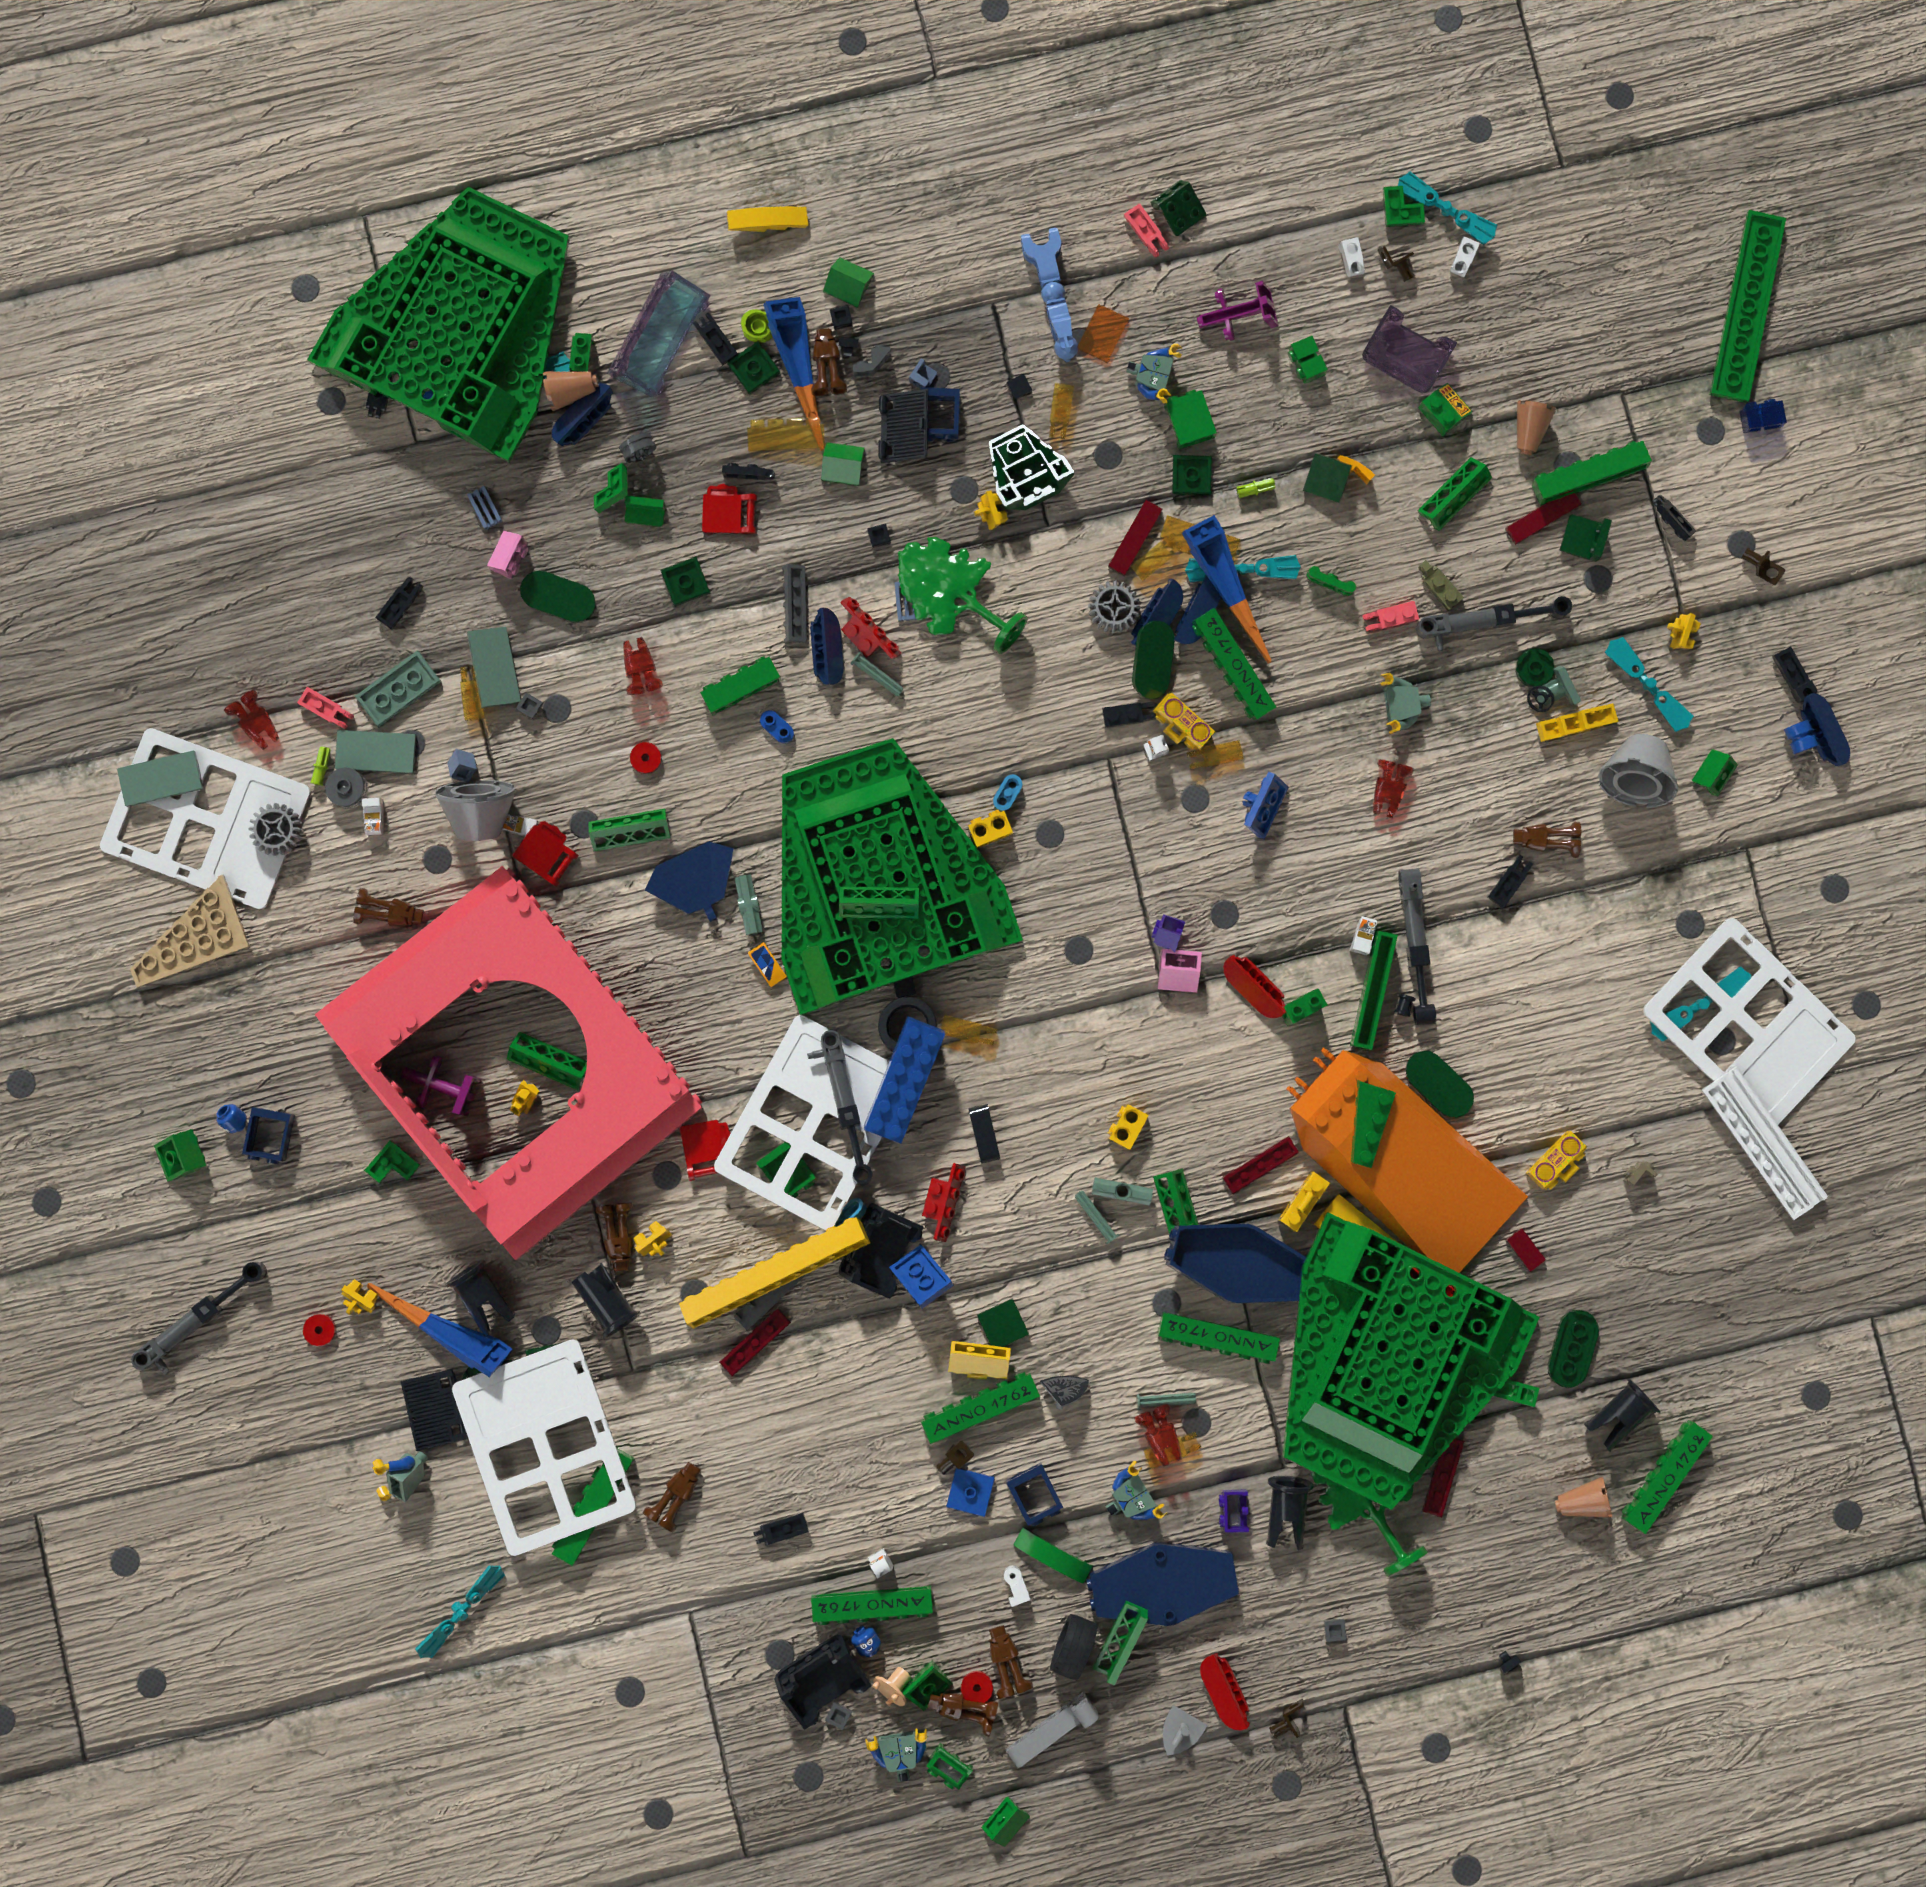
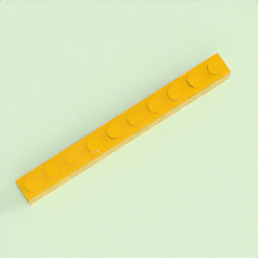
(774, 1272)

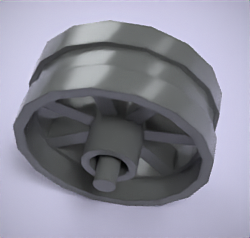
(637, 447)

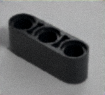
(984, 1133)

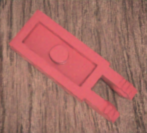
(1145, 229)
(1393, 616)
(323, 707)

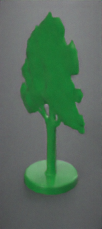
(934, 581)
(1350, 1505)

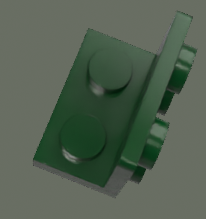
(1179, 206)
(1585, 537)

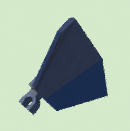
(693, 879)

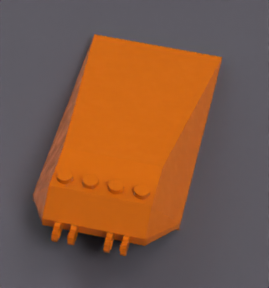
(1425, 1174)

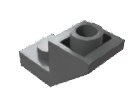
(879, 354)

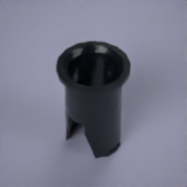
(476, 1288)
(605, 1300)
(1630, 1406)
(1290, 1505)

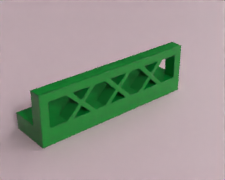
(1458, 495)
(628, 826)
(879, 906)
(545, 1063)
(1179, 1192)
(1126, 1646)

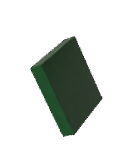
(753, 367)
(1191, 475)
(1327, 477)
(685, 581)
(1003, 1324)

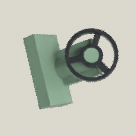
(1554, 690)

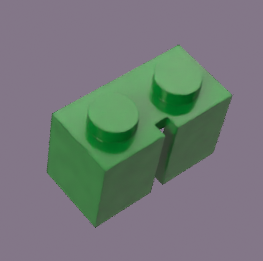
(1306, 360)

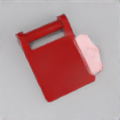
(723, 510)
(542, 849)
(702, 1144)

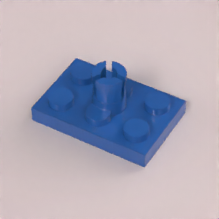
(1264, 805)
(921, 1276)

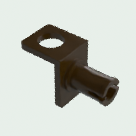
(1401, 264)
(1762, 565)
(955, 1457)
(1288, 1723)

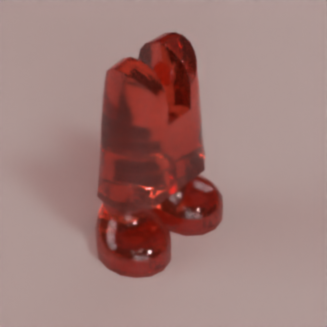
(640, 662)
(255, 721)
(1390, 791)
(1162, 1436)

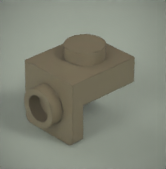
(1635, 1172)

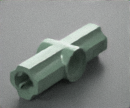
(748, 905)
(1109, 1189)

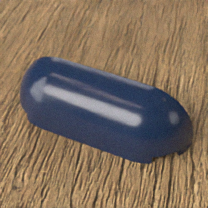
(582, 416)
(1203, 599)
(1161, 607)
(827, 647)
(1827, 731)

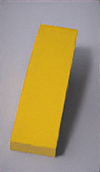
(766, 218)
(1577, 722)

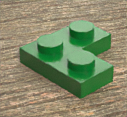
(1399, 213)
(615, 491)
(392, 1158)

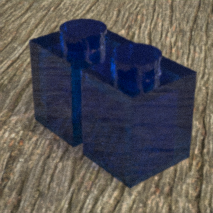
(1766, 415)

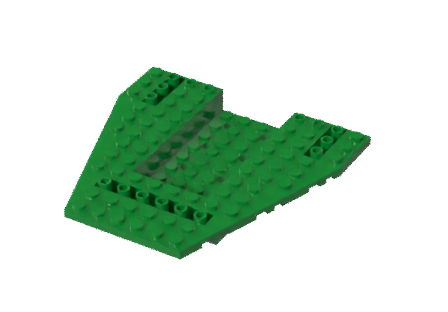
(495, 366)
(852, 805)
(1343, 1314)

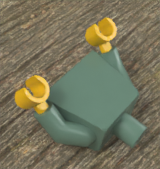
(1402, 702)

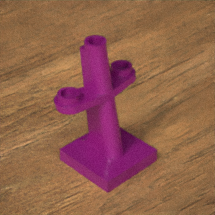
(1262, 304)
(462, 1093)

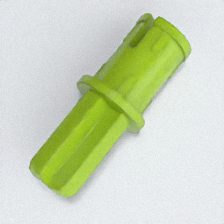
(1255, 488)
(320, 766)

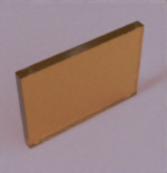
(1103, 333)

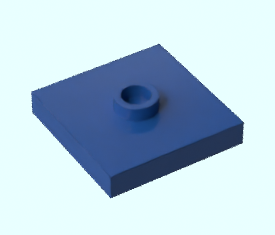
(970, 1492)

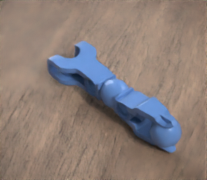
(1052, 292)

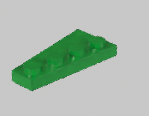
(1372, 1112)

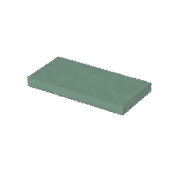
(493, 667)
(398, 689)
(375, 751)
(160, 778)

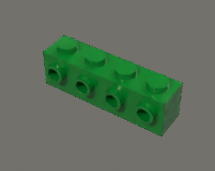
(740, 685)

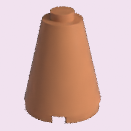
(568, 387)
(1532, 425)
(1585, 1501)

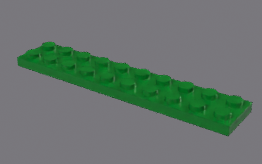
(1747, 306)

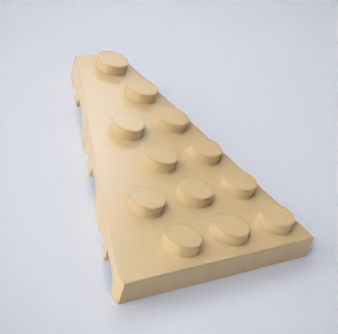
(200, 935)

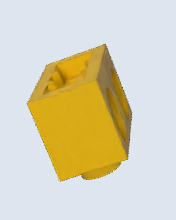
(992, 834)
(1132, 1129)

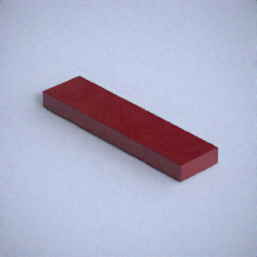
(1542, 517)
(1135, 538)
(1260, 1165)
(755, 1342)
(1442, 1479)

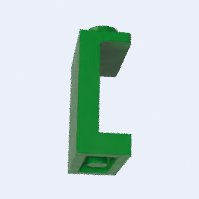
(1190, 419)
(1303, 1007)
(801, 1176)

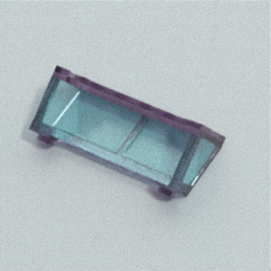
(658, 333)

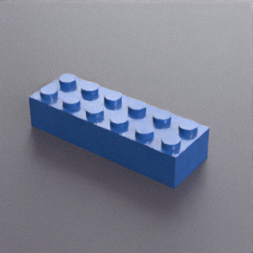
(904, 1080)

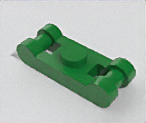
(1330, 581)

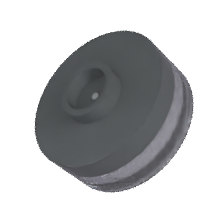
(346, 788)

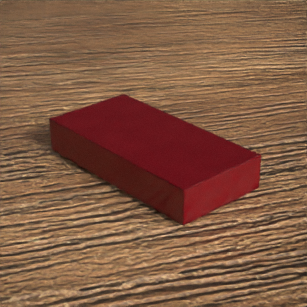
(1525, 1249)

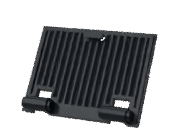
(903, 426)
(432, 1410)

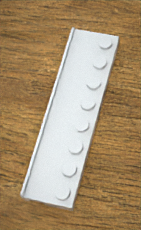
(1764, 1143)

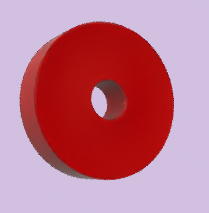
(637, 754)
(310, 1329)
(981, 1679)

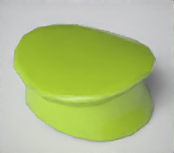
(755, 326)

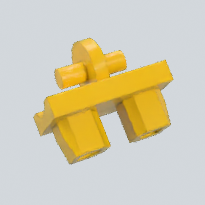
(989, 512)
(1681, 630)
(524, 1098)
(655, 1242)
(366, 1302)

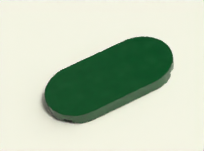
(558, 596)
(1153, 659)
(1439, 1084)
(1573, 1348)

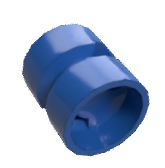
(1801, 737)

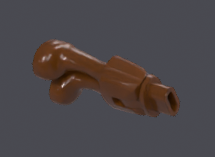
(824, 352)
(1536, 838)
(399, 912)
(620, 1247)
(683, 1486)
(1001, 1650)
(954, 1705)

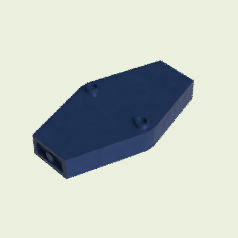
(1236, 1262)
(1165, 1580)

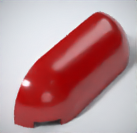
(1254, 986)
(1225, 1692)

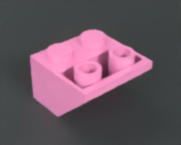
(508, 554)
(1179, 970)

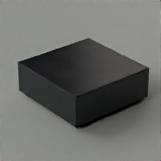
(841, 317)
(1019, 386)
(879, 535)

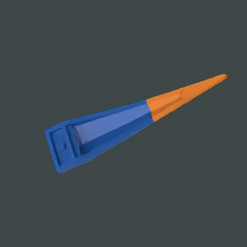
(789, 332)
(1213, 555)
(466, 1344)

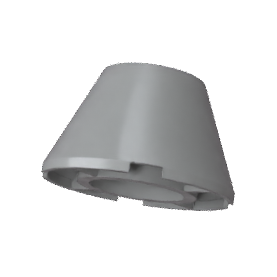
(1640, 772)
(476, 809)

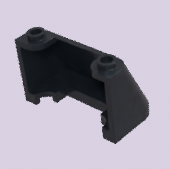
(888, 1241)
(819, 1679)

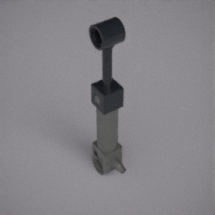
(1496, 617)
(1417, 951)
(843, 1096)
(199, 1314)

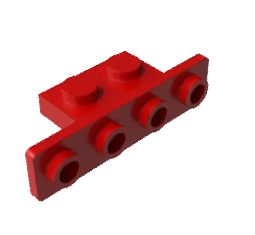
(865, 632)
(942, 1201)

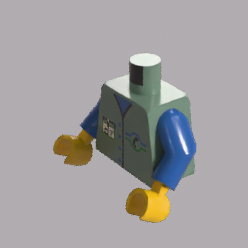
(1154, 372)
(402, 1476)
(1133, 1496)
(899, 1751)

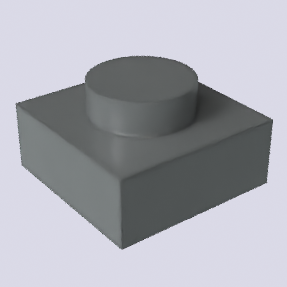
(529, 706)
(1334, 1630)
(838, 1715)

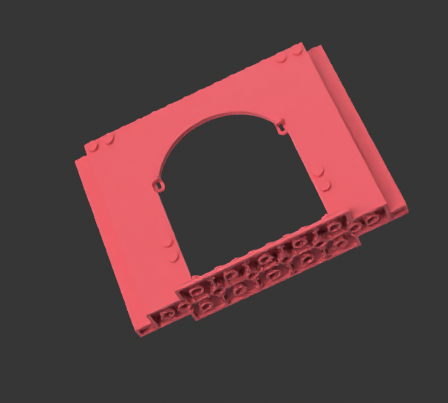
(628, 1089)

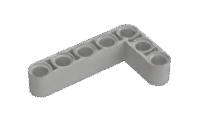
(1053, 1728)

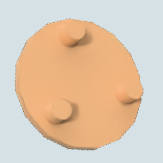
(893, 1686)

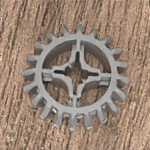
(1105, 606)
(270, 834)

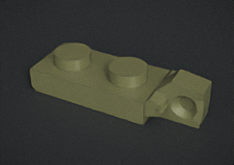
(1440, 585)

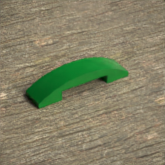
(1518, 1393)
(1052, 1556)

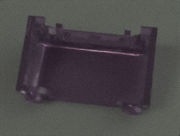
(1406, 353)

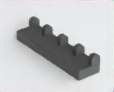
(794, 603)
(758, 1307)

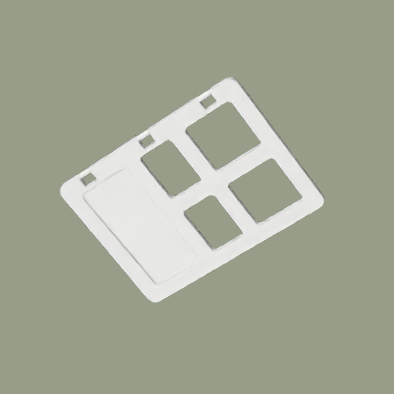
(231, 847)
(1785, 1055)
(810, 1082)
(525, 1402)

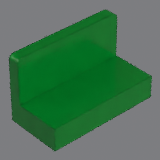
(644, 511)
(1715, 771)
(1005, 1822)

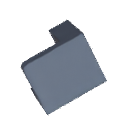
(922, 375)
(462, 765)

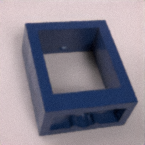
(945, 394)
(251, 1132)
(1025, 1476)

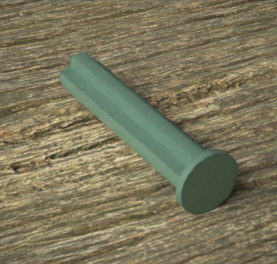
(877, 674)
(1095, 1216)
(1171, 1399)

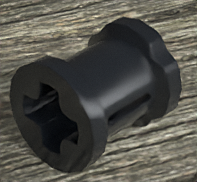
(1404, 1005)

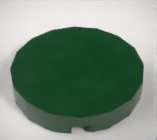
(1535, 667)

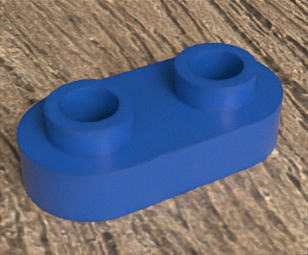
(776, 727)

